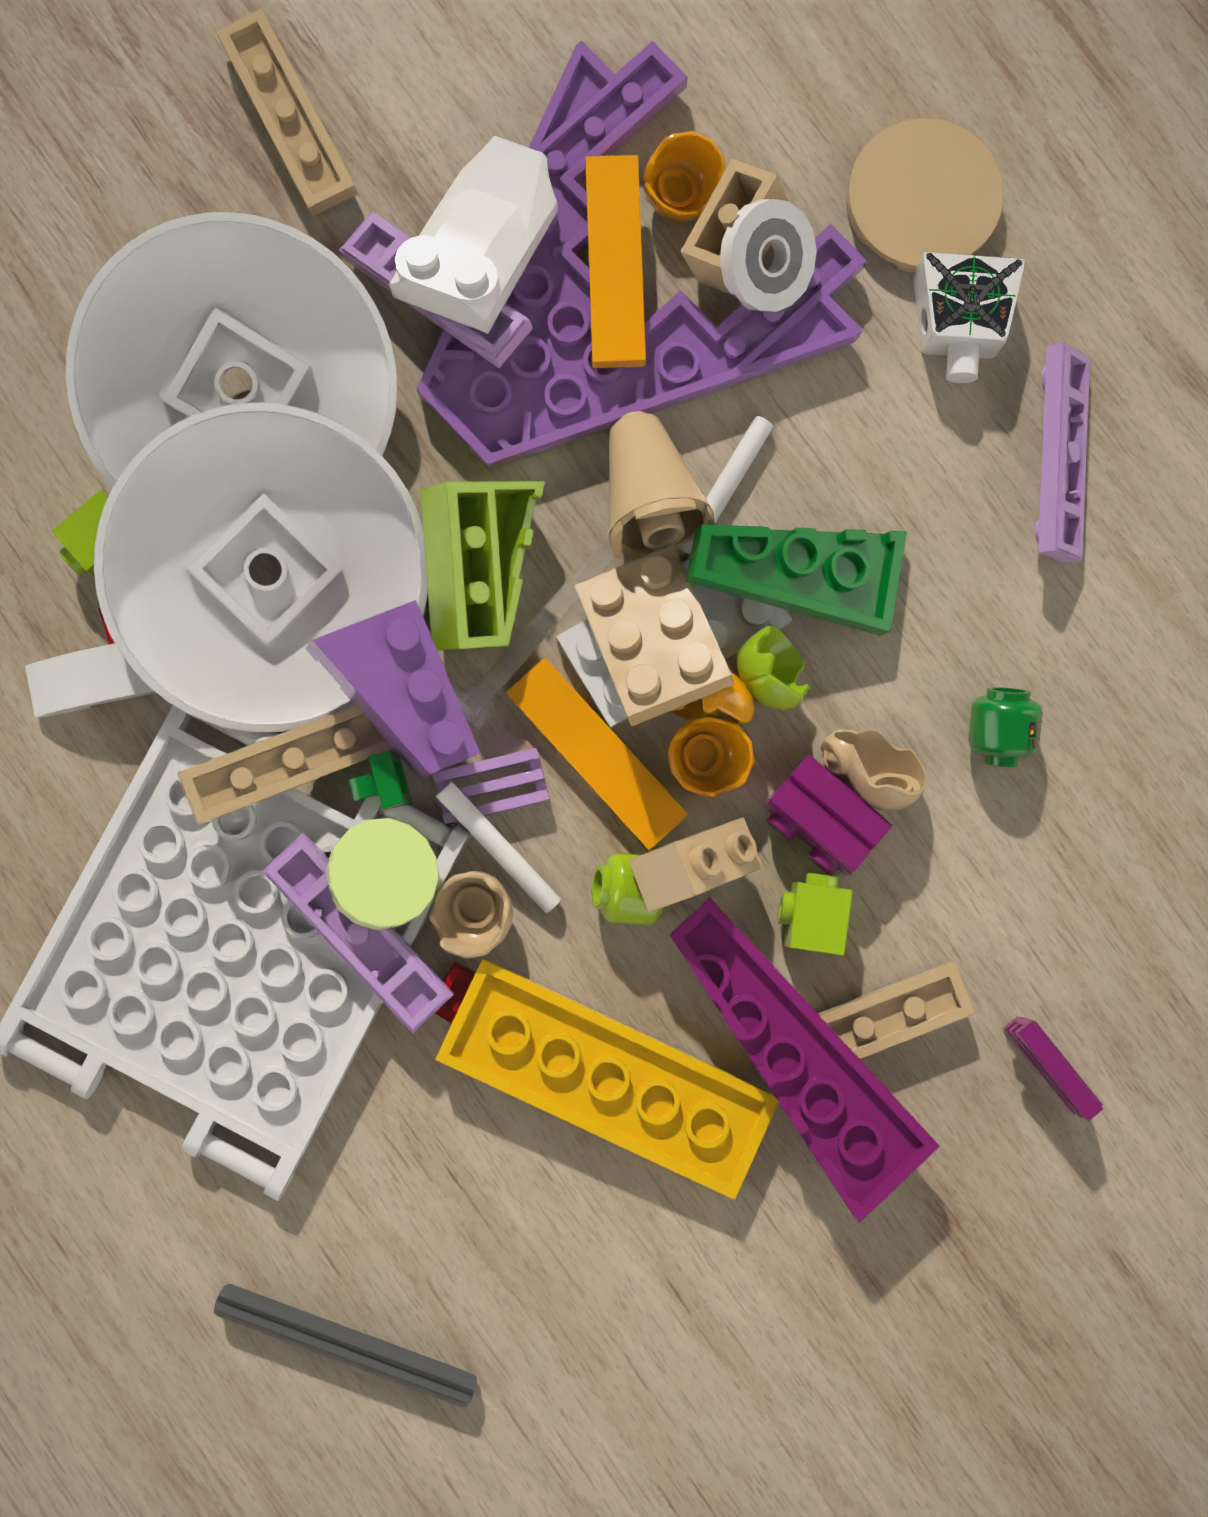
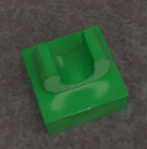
(386, 781)

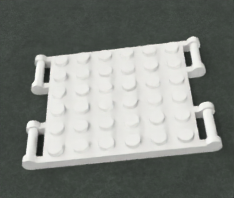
(200, 969)

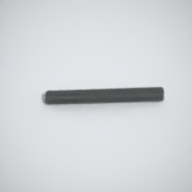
(345, 1345)

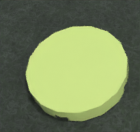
(382, 873)

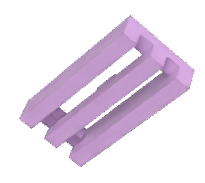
(535, 775)

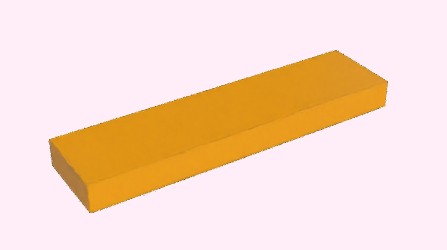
(615, 261)
(596, 753)

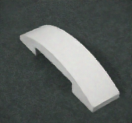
(82, 680)

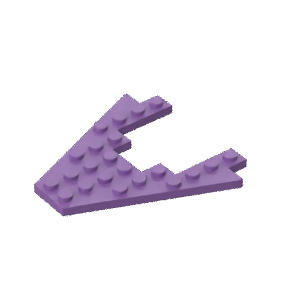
(548, 383)

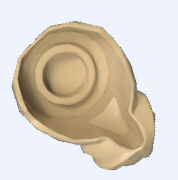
(875, 768)

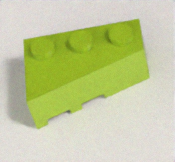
(475, 558)

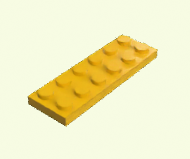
(608, 1078)

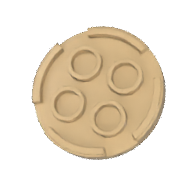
(924, 191)

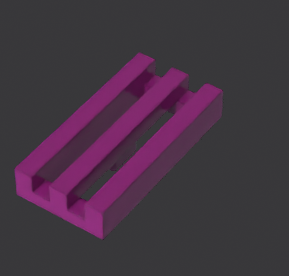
(1054, 1067)

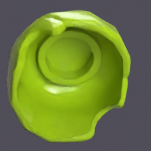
(771, 669)

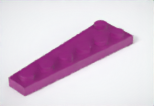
(830, 1096)

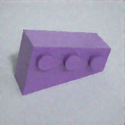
(401, 686)

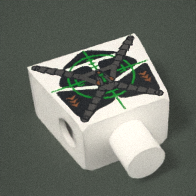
(965, 308)

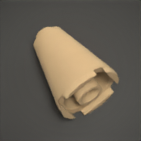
(650, 490)

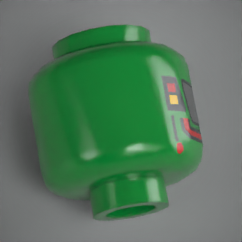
(1005, 726)

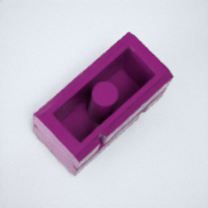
(826, 817)

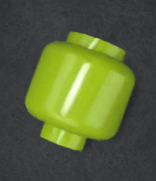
(618, 893)

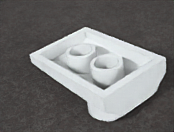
(479, 236)

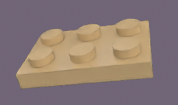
(653, 635)

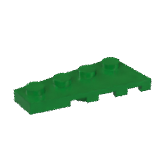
(820, 574)

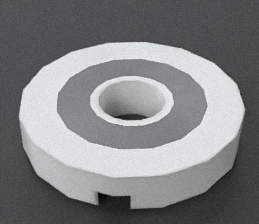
(793, 259)

